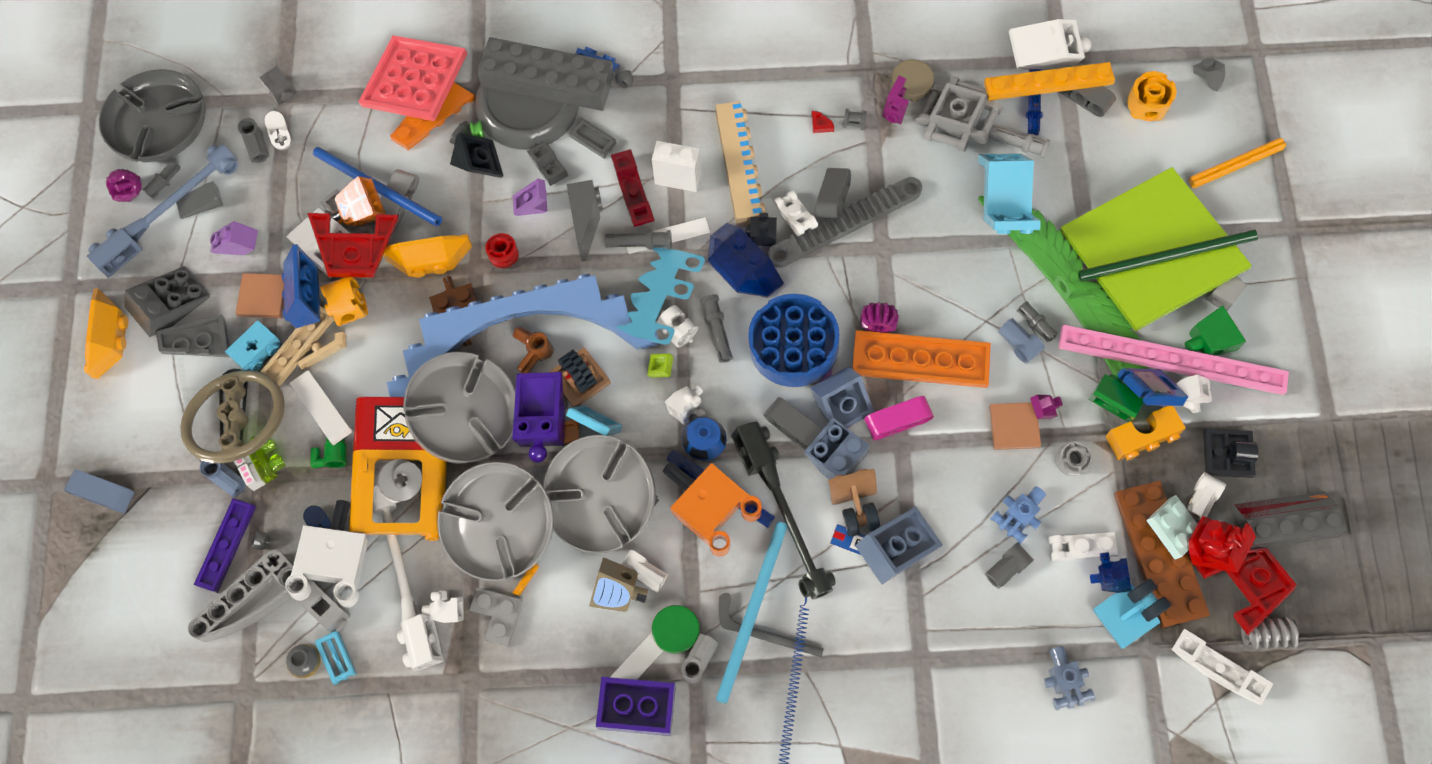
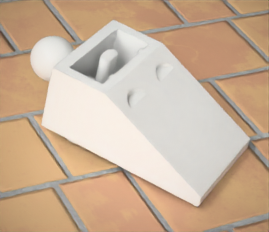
(1048, 45)
(305, 239)

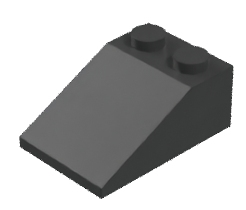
(585, 208)

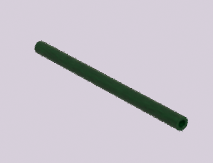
(1168, 255)

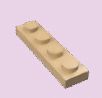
(296, 348)

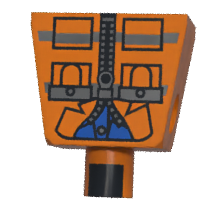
(358, 203)

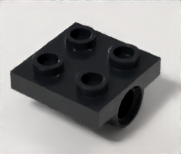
(1230, 453)

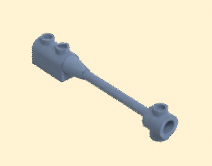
(121, 243)

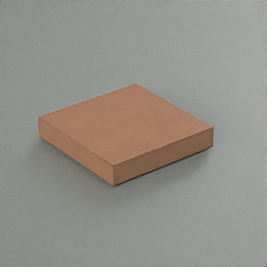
(260, 296)
(1014, 426)

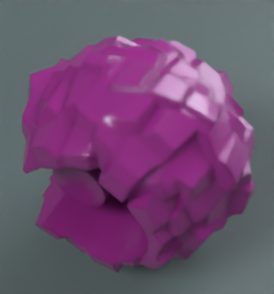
(123, 185)

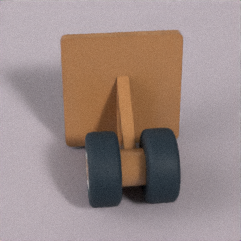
(852, 487)

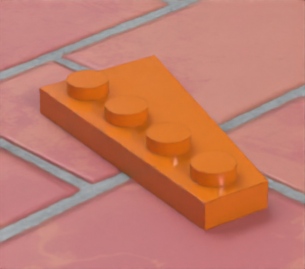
(414, 130)

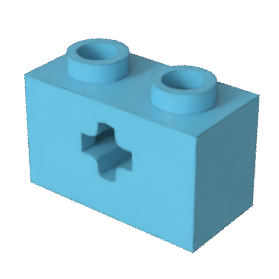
(255, 337)

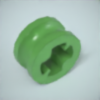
(477, 129)

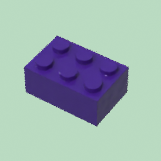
(636, 706)

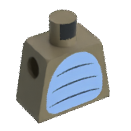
(616, 587)

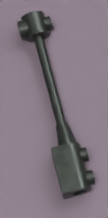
(761, 459)

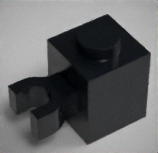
(762, 230)

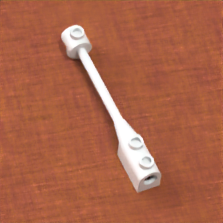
(417, 629)

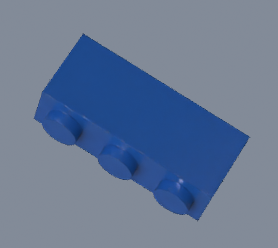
(300, 289)

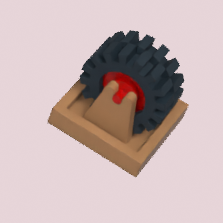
(580, 376)

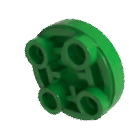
(675, 629)

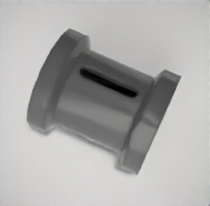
(854, 119)

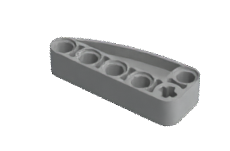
(256, 603)

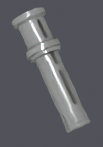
(1026, 142)

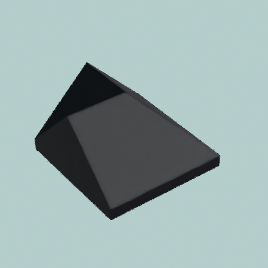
(476, 155)

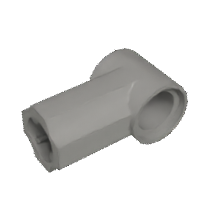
(699, 657)

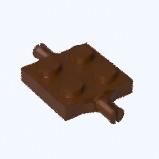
(453, 297)

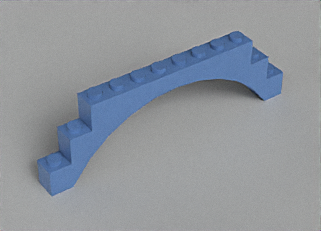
(574, 298)

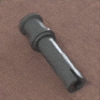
(649, 240)
(715, 318)

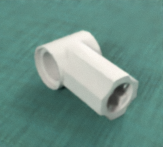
(1207, 491)
(647, 573)

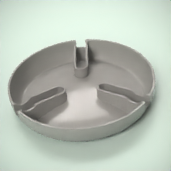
(460, 407)
(599, 493)
(495, 521)

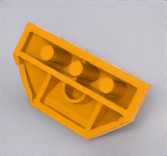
(428, 255)
(104, 335)

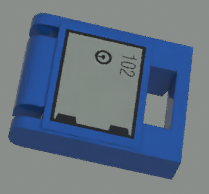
(1153, 386)

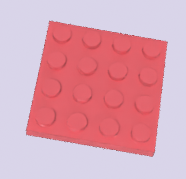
(413, 78)

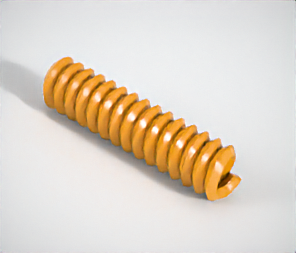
(525, 580)

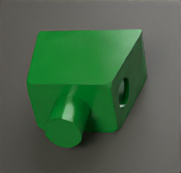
(1215, 334)

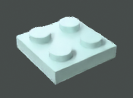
(1173, 526)

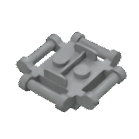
(957, 114)

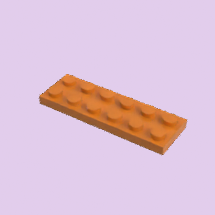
(921, 359)

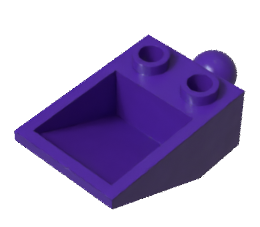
(539, 406)

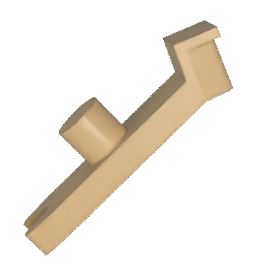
(320, 353)

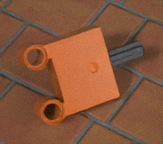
(709, 504)

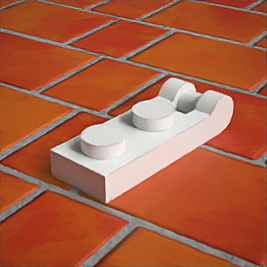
(1083, 546)

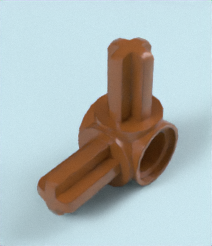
(532, 343)

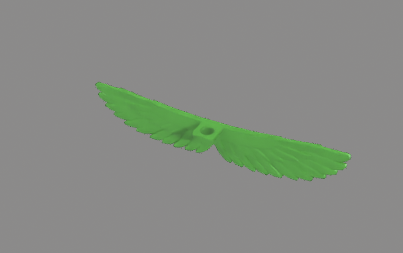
(1085, 298)

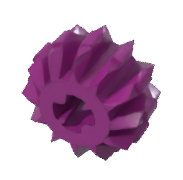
(879, 317)

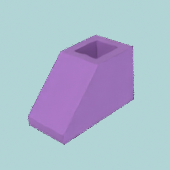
(234, 239)

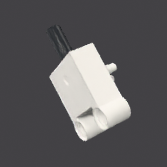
(329, 557)

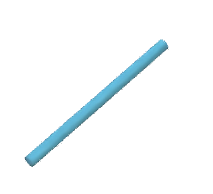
(751, 613)

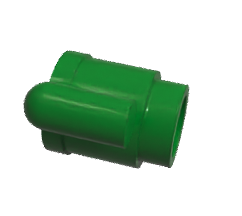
(334, 455)

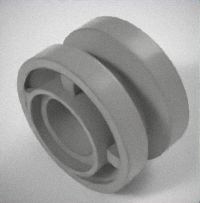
(1083, 453)

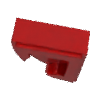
(821, 123)

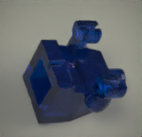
(1112, 575)

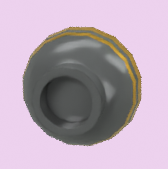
(303, 660)

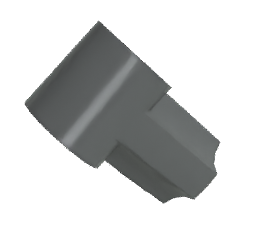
(254, 140)
(1013, 562)

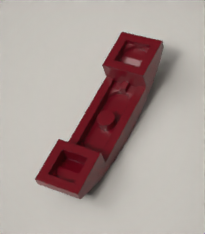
(632, 188)

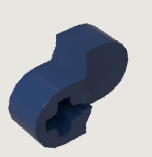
(314, 516)

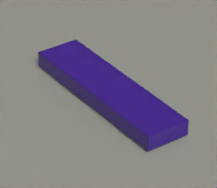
(225, 545)

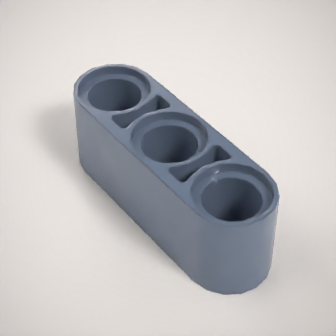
(99, 491)

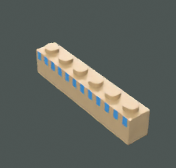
(738, 162)

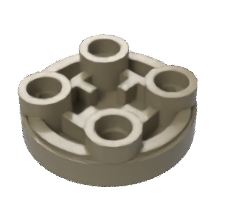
(918, 78)

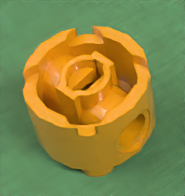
(1151, 96)
(344, 300)

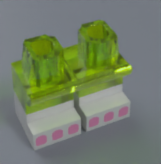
(258, 468)

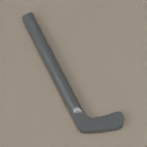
(729, 624)

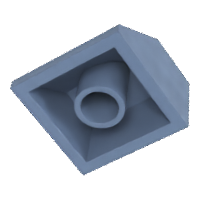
(843, 397)

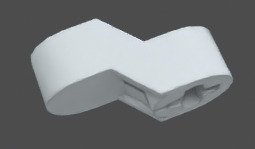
(274, 121)

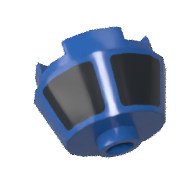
(704, 438)

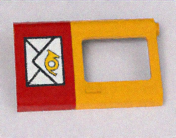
(384, 435)

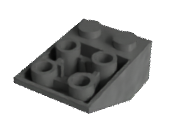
(164, 300)

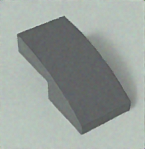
(547, 163)

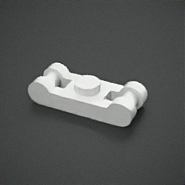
(796, 214)

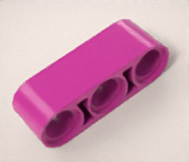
(898, 417)

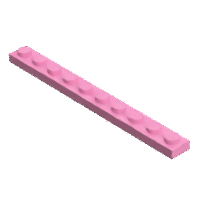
(1173, 359)

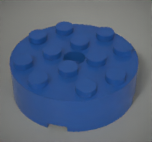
(798, 361)

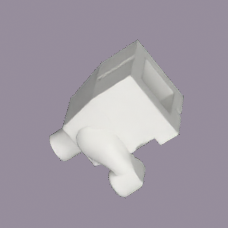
(1197, 390)
(685, 403)
(444, 609)

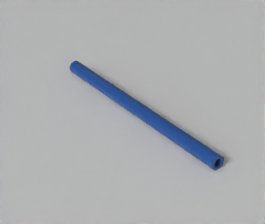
(381, 188)

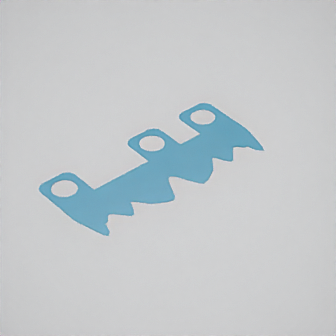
(661, 283)

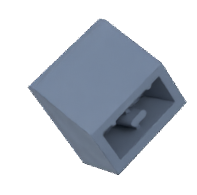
(836, 450)

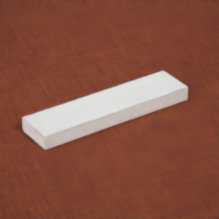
(320, 407)

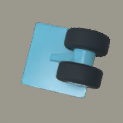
(1131, 613)

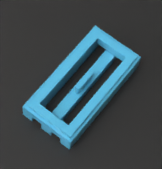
(343, 675)

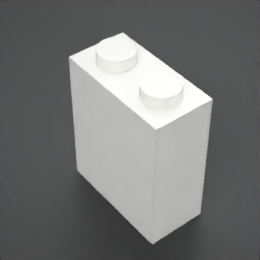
(676, 166)

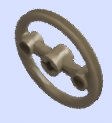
(232, 417)

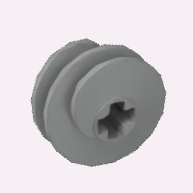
(394, 491)

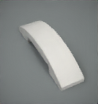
(1220, 669)

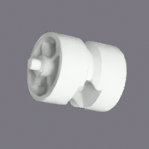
(684, 328)

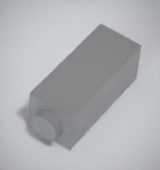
(323, 607)

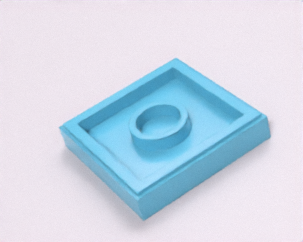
(594, 420)

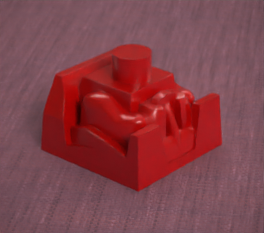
(1220, 544)

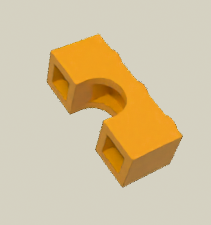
(1128, 442)

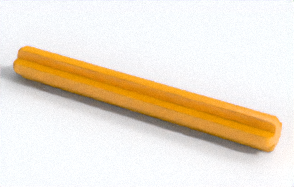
(1236, 163)

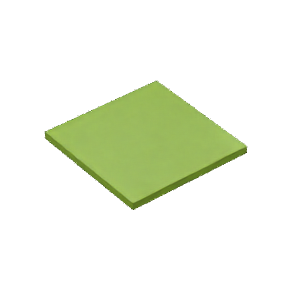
(1146, 221)

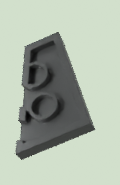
(195, 338)

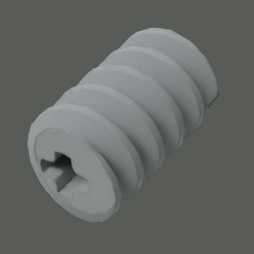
(1273, 631)

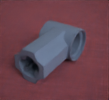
(1025, 345)
(224, 478)

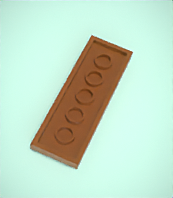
(1173, 577)

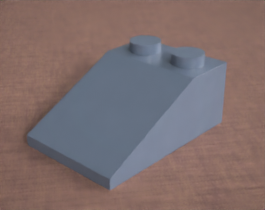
(898, 545)

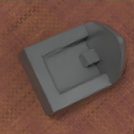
(1212, 71)

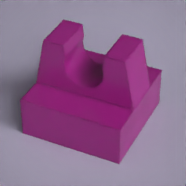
(1045, 406)

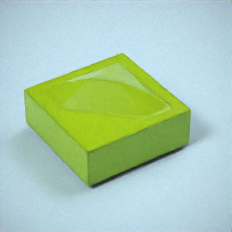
(660, 365)

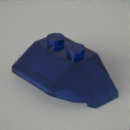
(742, 262)

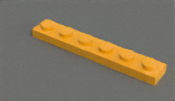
(1049, 81)

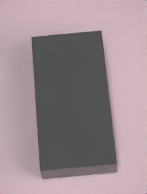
(593, 138)

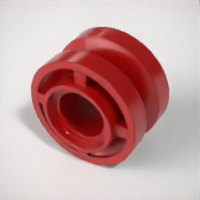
(498, 243)

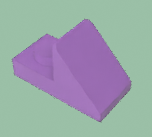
(531, 199)

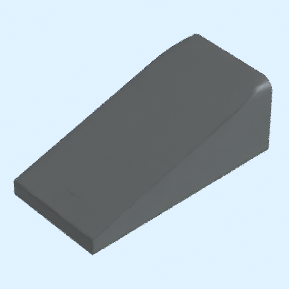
(199, 200)

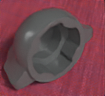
(462, 128)

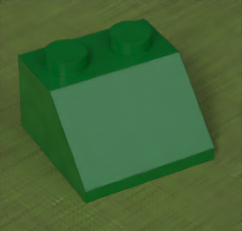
(1116, 398)

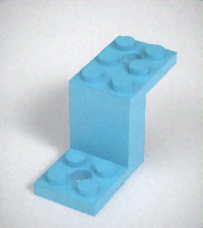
(1008, 193)

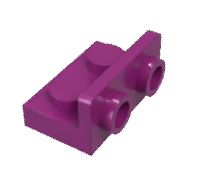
(895, 104)

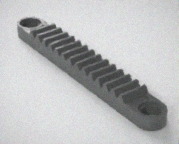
(851, 219)

